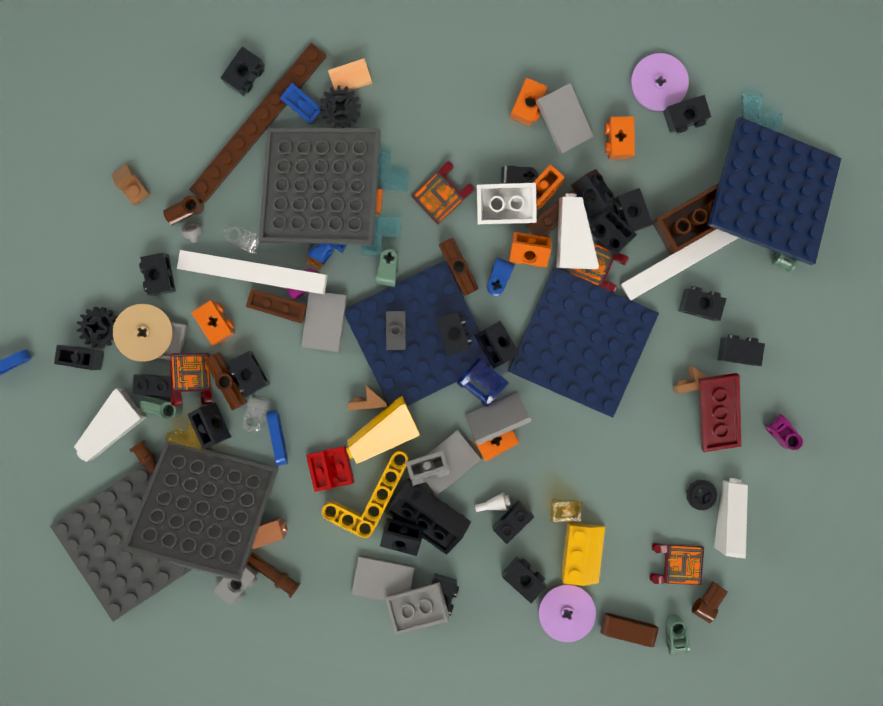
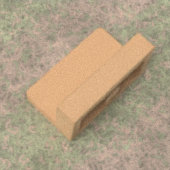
(351, 75)

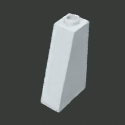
(574, 236)
(110, 424)
(732, 519)

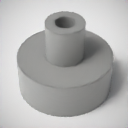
(191, 231)

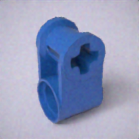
(500, 273)

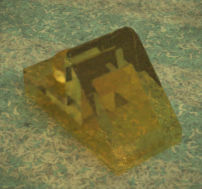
(179, 437)
(565, 510)

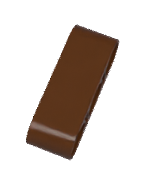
(629, 630)

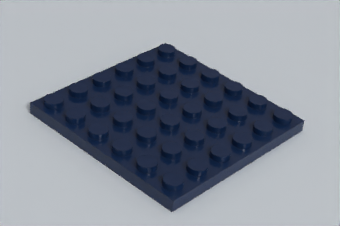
(775, 191)
(583, 342)
(424, 363)

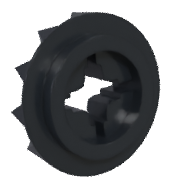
(708, 499)

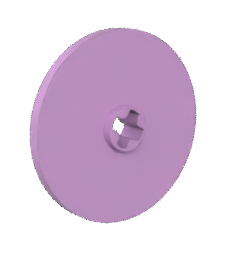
(669, 71)
(563, 627)

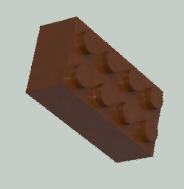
(686, 222)

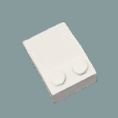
(506, 203)

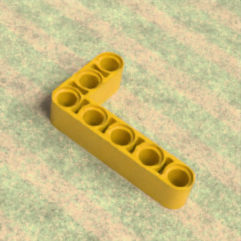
(376, 500)

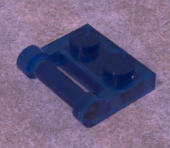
(487, 378)

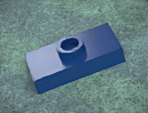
(300, 103)

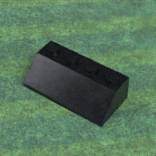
(441, 523)

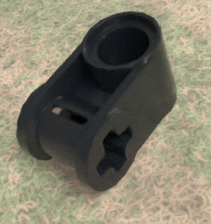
(516, 174)

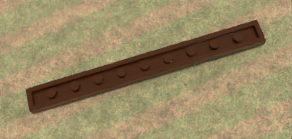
(256, 124)

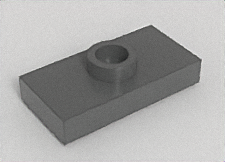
(395, 330)

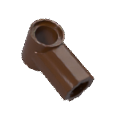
(182, 210)
(707, 605)

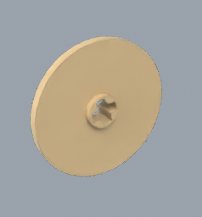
(127, 332)

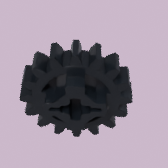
(348, 97)
(96, 334)

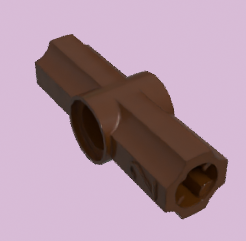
(453, 255)
(219, 370)

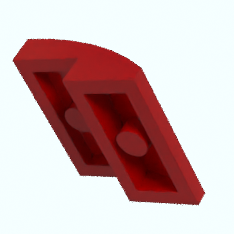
(330, 468)

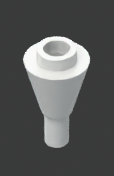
(498, 503)

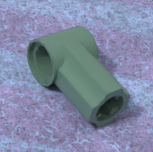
(159, 407)

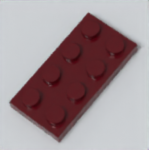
(720, 412)

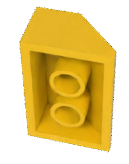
(582, 553)

